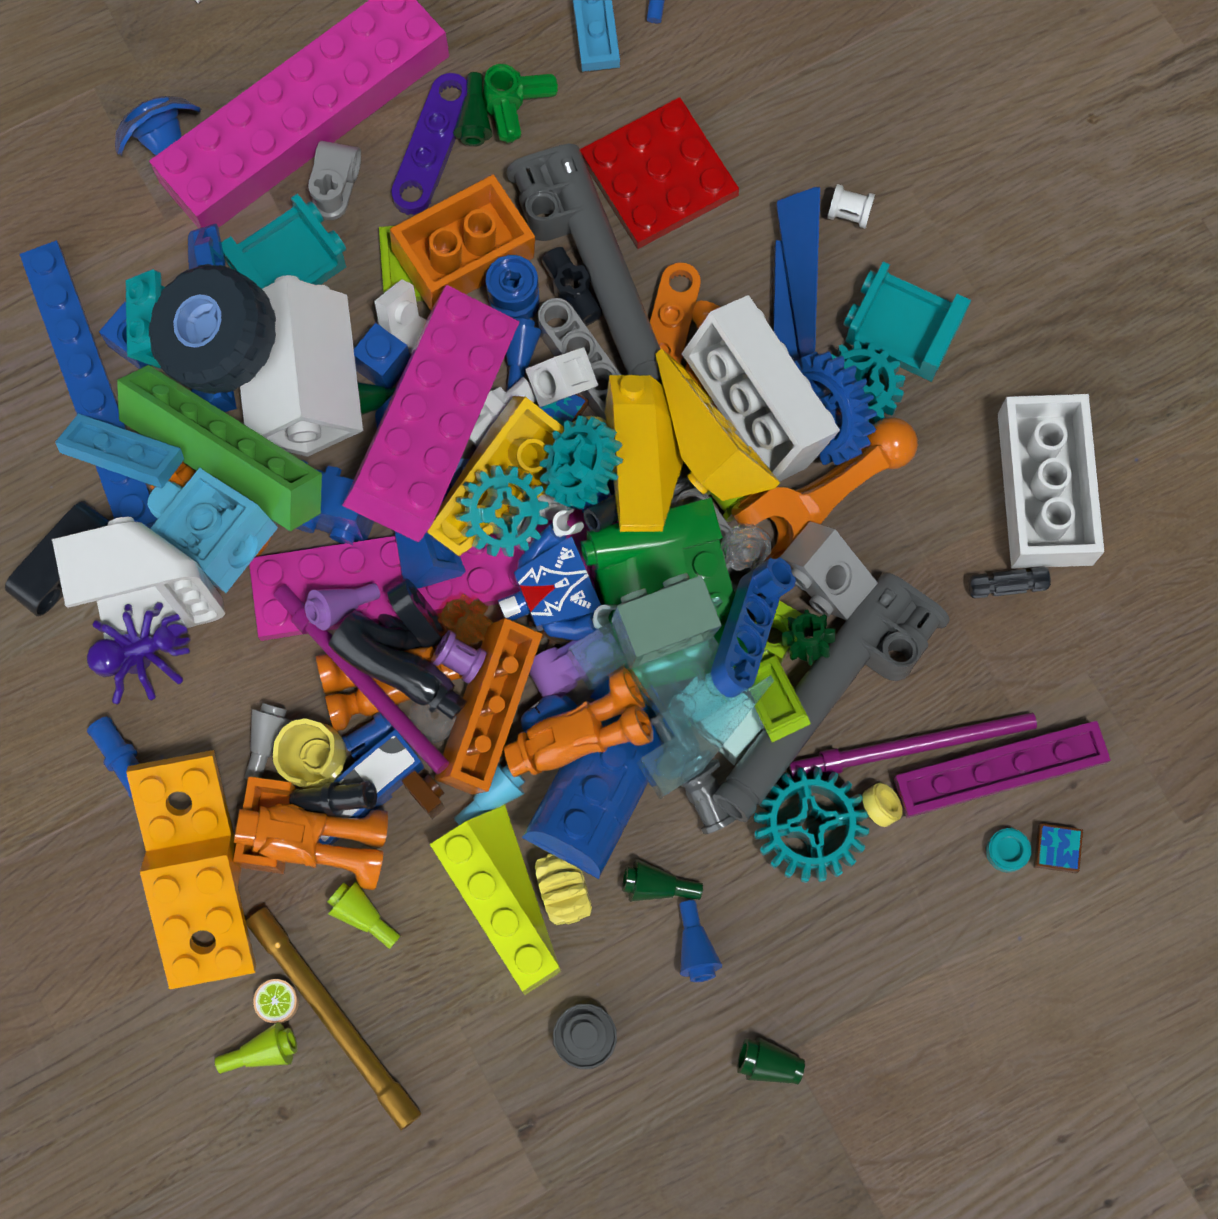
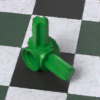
(506, 103)

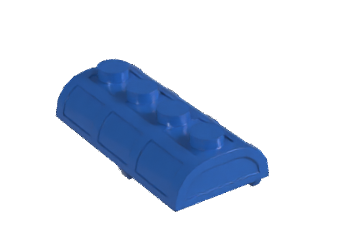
(591, 805)

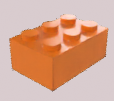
(461, 239)

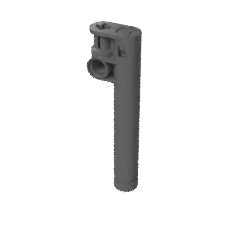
(563, 188)
(881, 623)

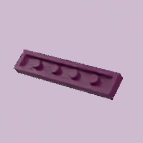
(1001, 769)

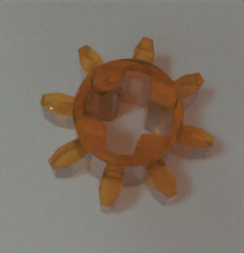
(466, 619)

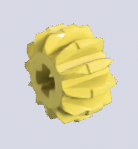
(562, 890)

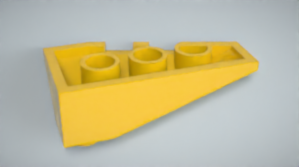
(512, 440)

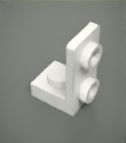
(399, 313)

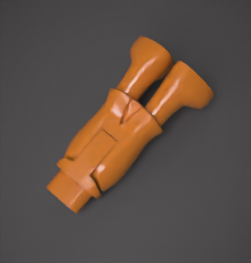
(580, 731)

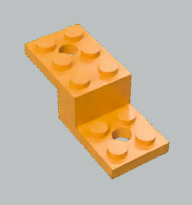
(191, 869)

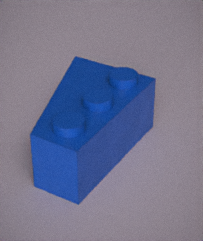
(335, 519)

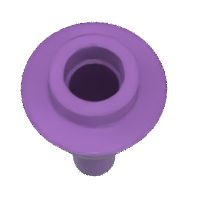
(331, 605)

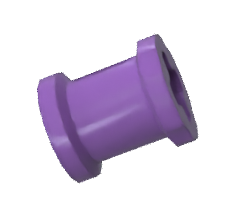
(458, 657)

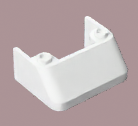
(136, 568)

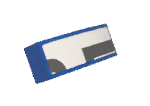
(385, 767)

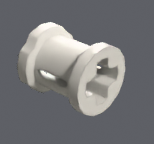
(851, 206)

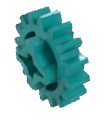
(872, 365)
(580, 462)
(499, 494)

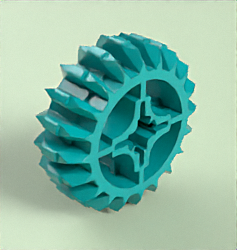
(831, 819)

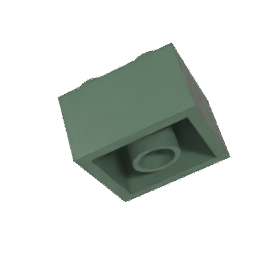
(665, 620)

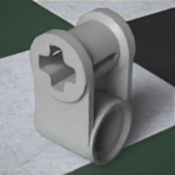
(333, 177)

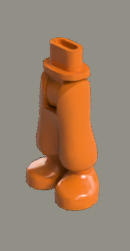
(343, 707)

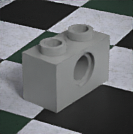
(828, 571)

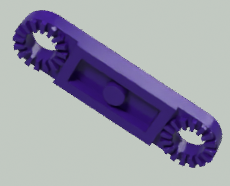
(429, 145)

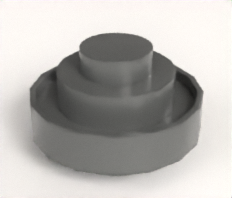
(585, 1036)

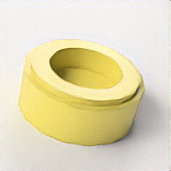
(882, 804)

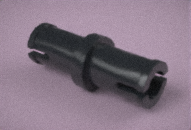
(335, 798)

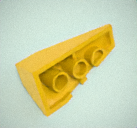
(708, 440)
(649, 451)

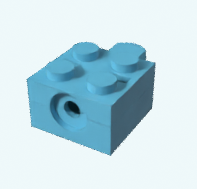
(211, 525)

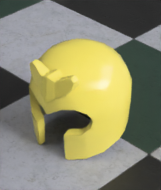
(309, 753)

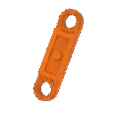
(674, 310)

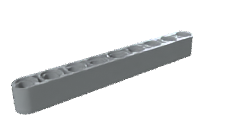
(576, 335)

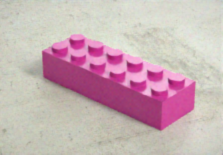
(431, 414)

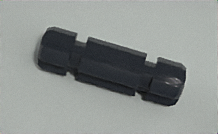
(1009, 582)

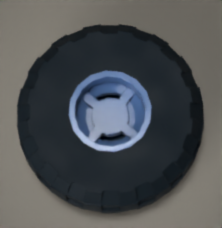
(212, 329)

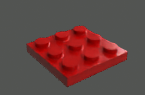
(659, 172)

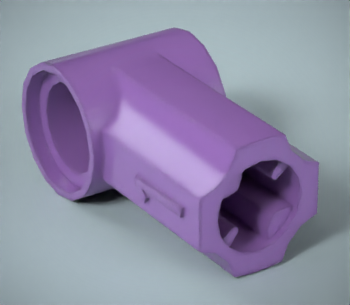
(554, 671)

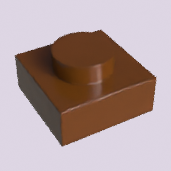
(425, 792)

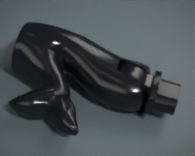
(375, 652)

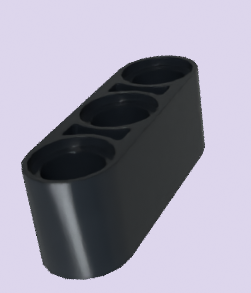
(37, 578)

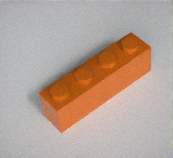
(490, 707)

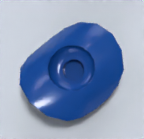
(153, 123)

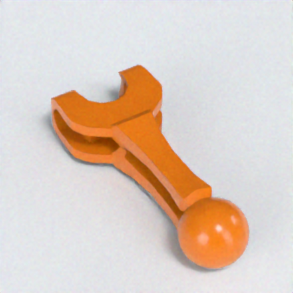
(791, 510)

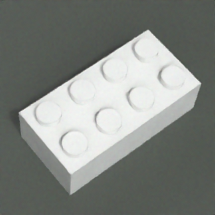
(760, 388)
(1050, 481)

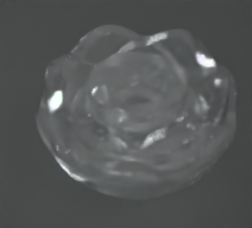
(746, 546)
(433, 729)

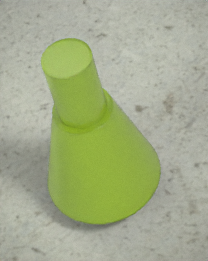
(355, 909)
(268, 1048)

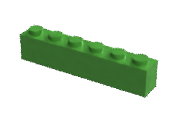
(220, 446)

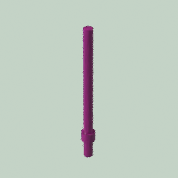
(364, 683)
(835, 761)

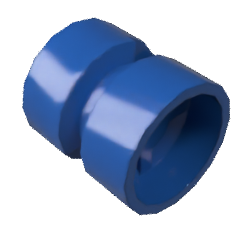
(513, 287)

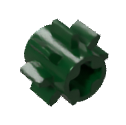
(811, 648)

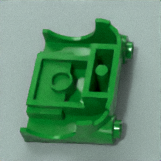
(646, 559)

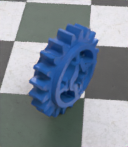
(846, 402)

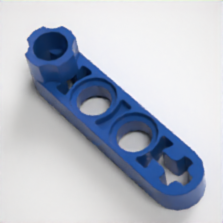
(772, 581)

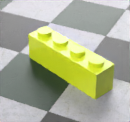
(495, 884)

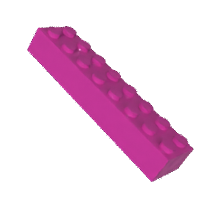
(298, 104)

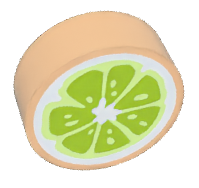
(276, 1001)

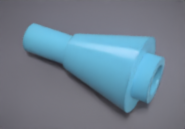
(502, 790)

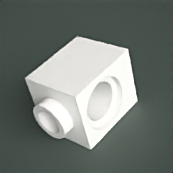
(561, 377)

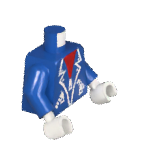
(556, 586)

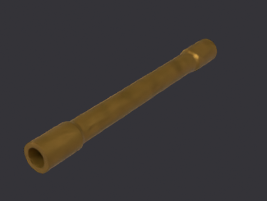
(388, 1092)

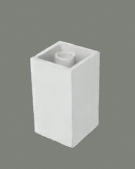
(309, 384)

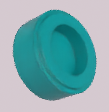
(1008, 850)

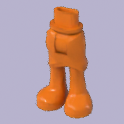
(293, 834)

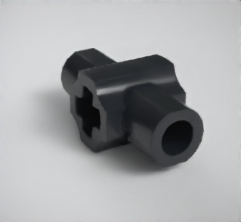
(564, 273)

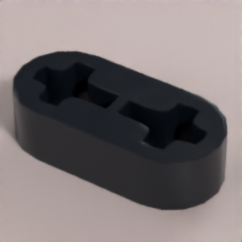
(416, 613)

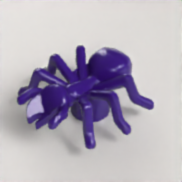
(134, 653)

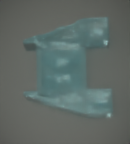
(680, 695)

